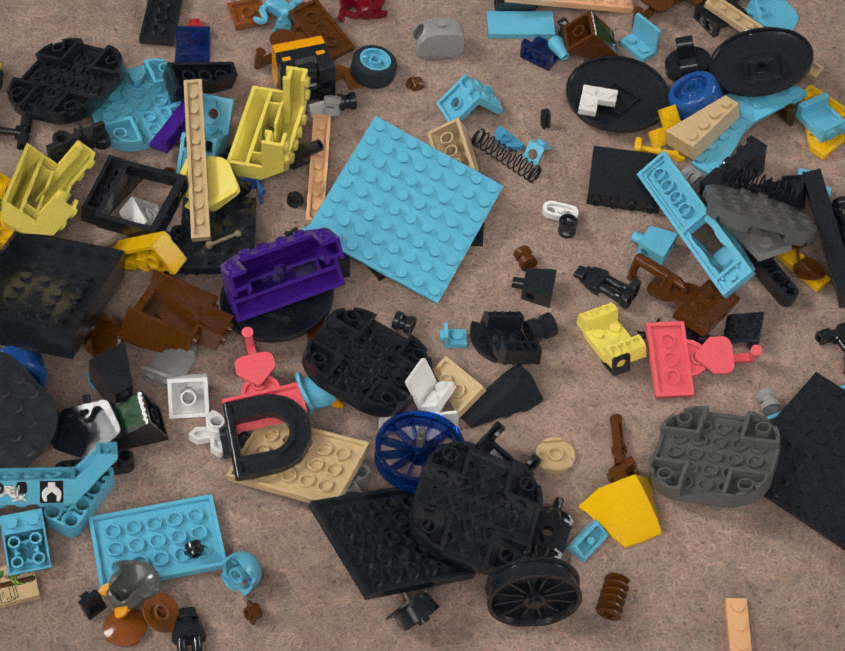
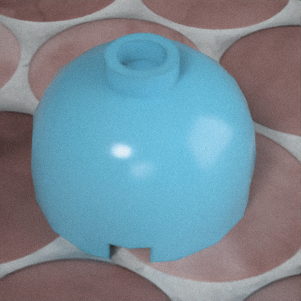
(241, 567)

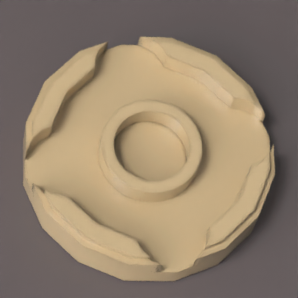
(558, 460)

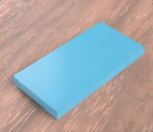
(520, 24)

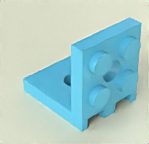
(470, 95)

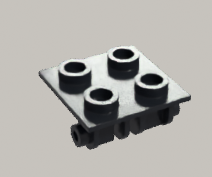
(744, 328)

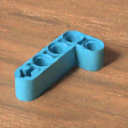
(73, 514)

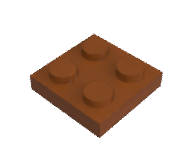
(243, 13)

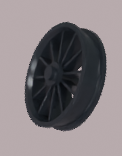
(521, 602)

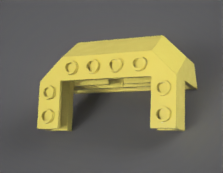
(255, 149)
(49, 190)

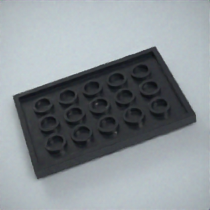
(233, 216)

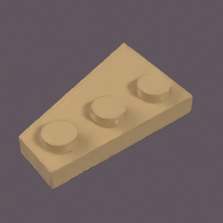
(467, 388)

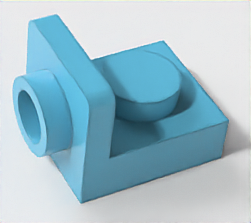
(453, 337)

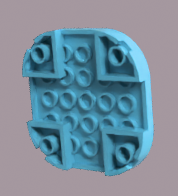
(138, 112)

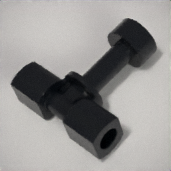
(20, 132)
(835, 336)

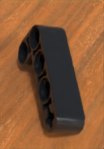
(774, 280)

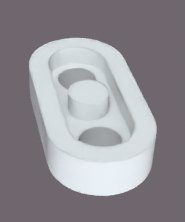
(558, 209)

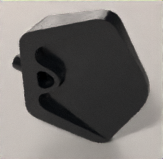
(87, 424)

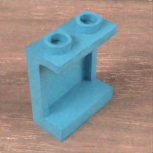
(820, 118)

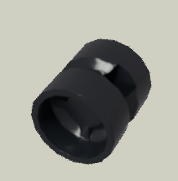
(542, 327)

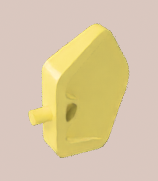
(221, 182)

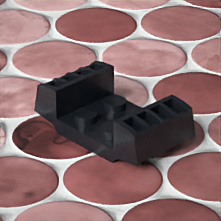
(507, 340)

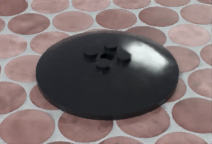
(780, 51)
(639, 88)
(285, 322)

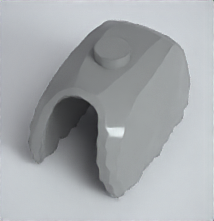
(439, 38)

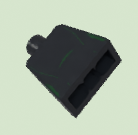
(536, 285)

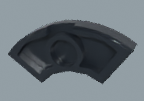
(480, 343)

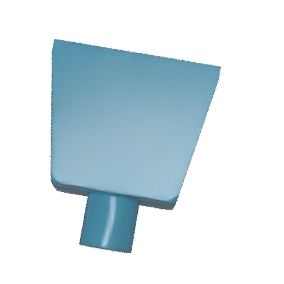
(655, 243)

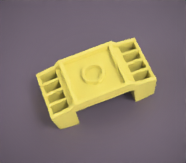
(608, 336)

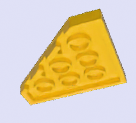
(825, 148)

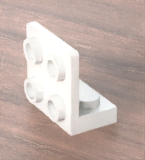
(426, 391)

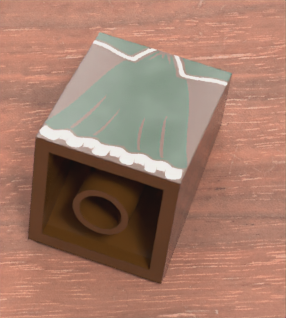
(589, 37)

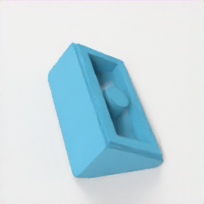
(587, 540)

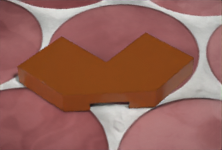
(343, 72)

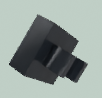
(91, 604)

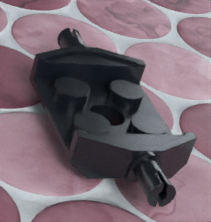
(559, 523)

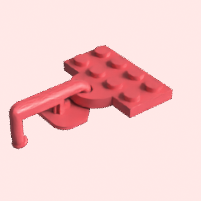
(674, 363)
(256, 371)

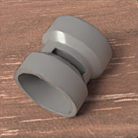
(332, 105)
(692, 177)
(766, 398)

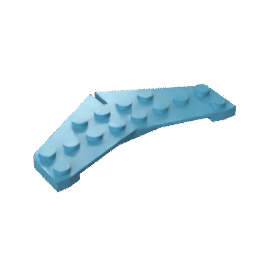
(750, 111)

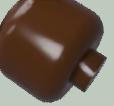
(415, 83)

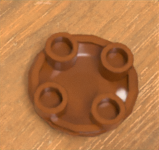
(125, 630)

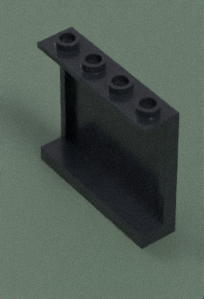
(616, 182)

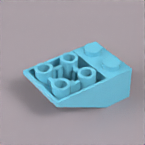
(25, 542)

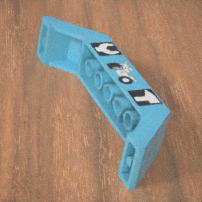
(55, 484)

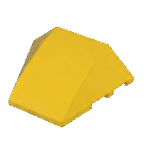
(625, 510)

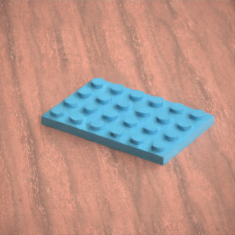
(159, 537)

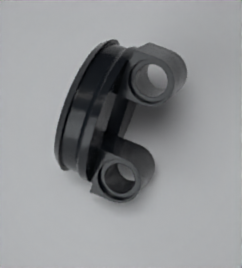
(687, 57)

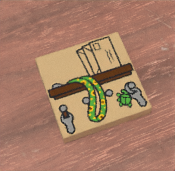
(17, 588)

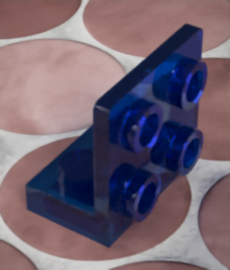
(193, 44)
(538, 53)

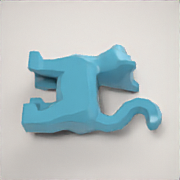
(279, 9)

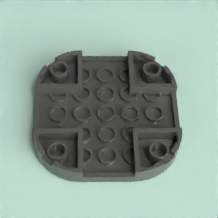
(743, 208)
(715, 457)

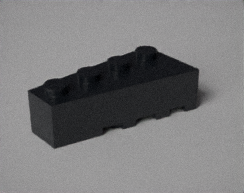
(214, 76)

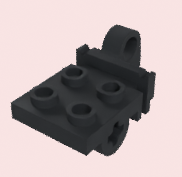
(89, 136)

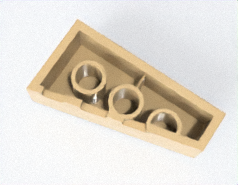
(702, 128)

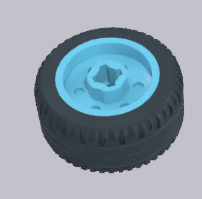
(373, 66)

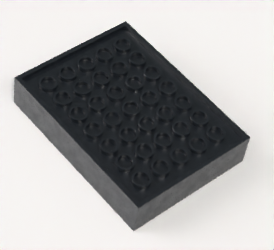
(54, 291)

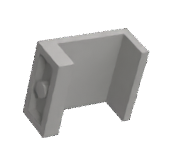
(169, 365)

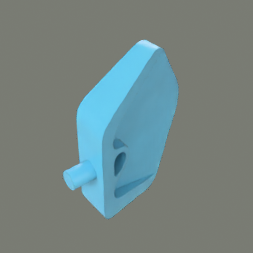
(772, 13)

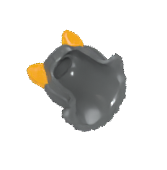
(131, 585)

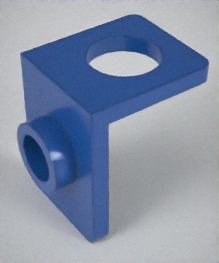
(255, 184)

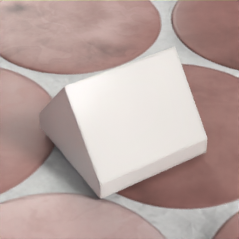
(315, 108)

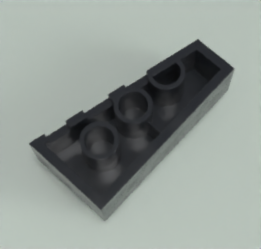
(750, 156)
(101, 187)

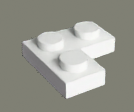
(595, 96)

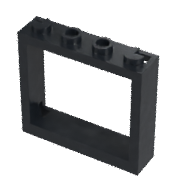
(166, 212)

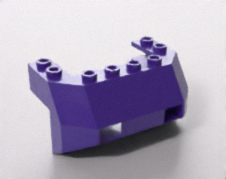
(279, 279)

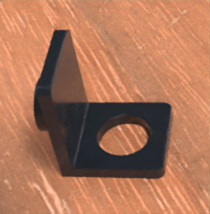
(621, 369)

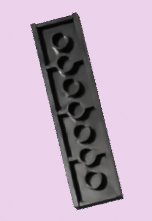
(827, 230)

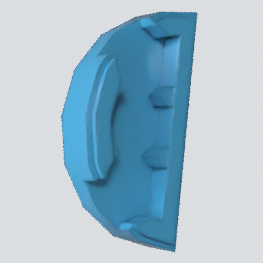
(506, 137)

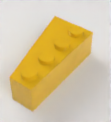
(151, 253)

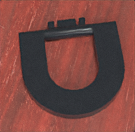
(271, 461)

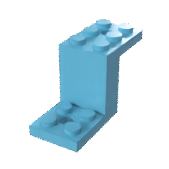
(218, 142)

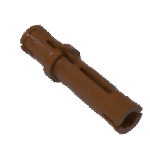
(619, 448)

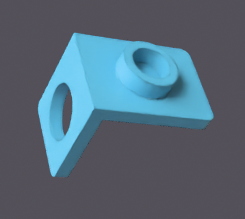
(539, 145)

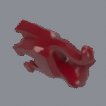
(365, 9)

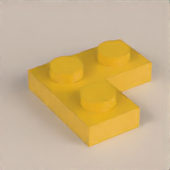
(669, 117)

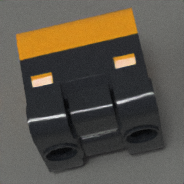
(308, 54)

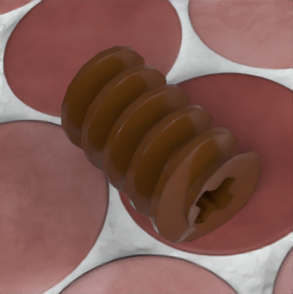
(612, 596)

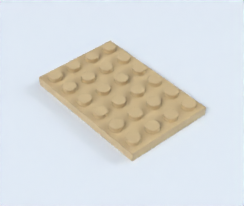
(322, 472)

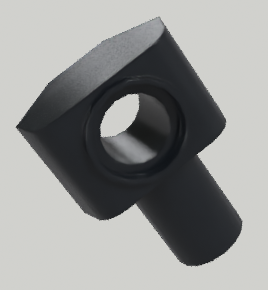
(304, 152)

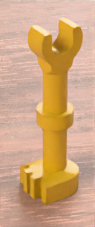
(657, 150)

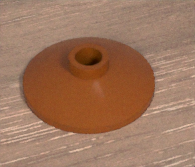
(160, 612)

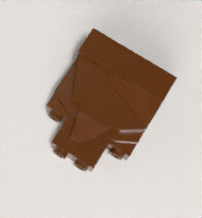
(175, 317)

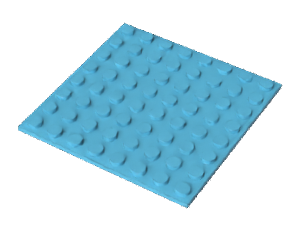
(406, 209)

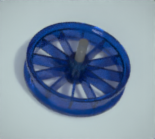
(410, 450)

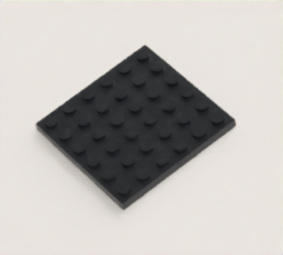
(377, 544)

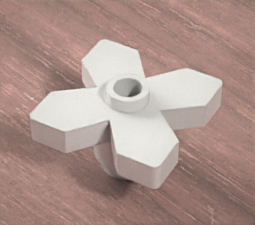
(210, 433)

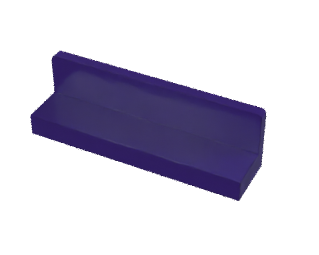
(170, 131)

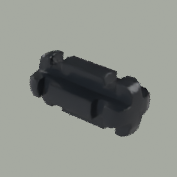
(545, 118)

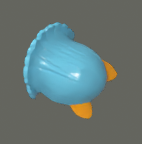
(315, 396)

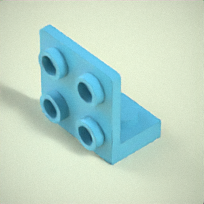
(643, 40)

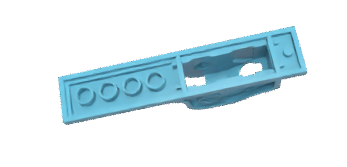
(686, 211)

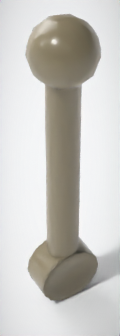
(209, 244)

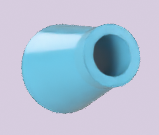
(558, 46)

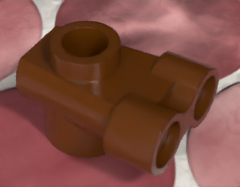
(622, 471)

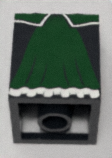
(141, 422)

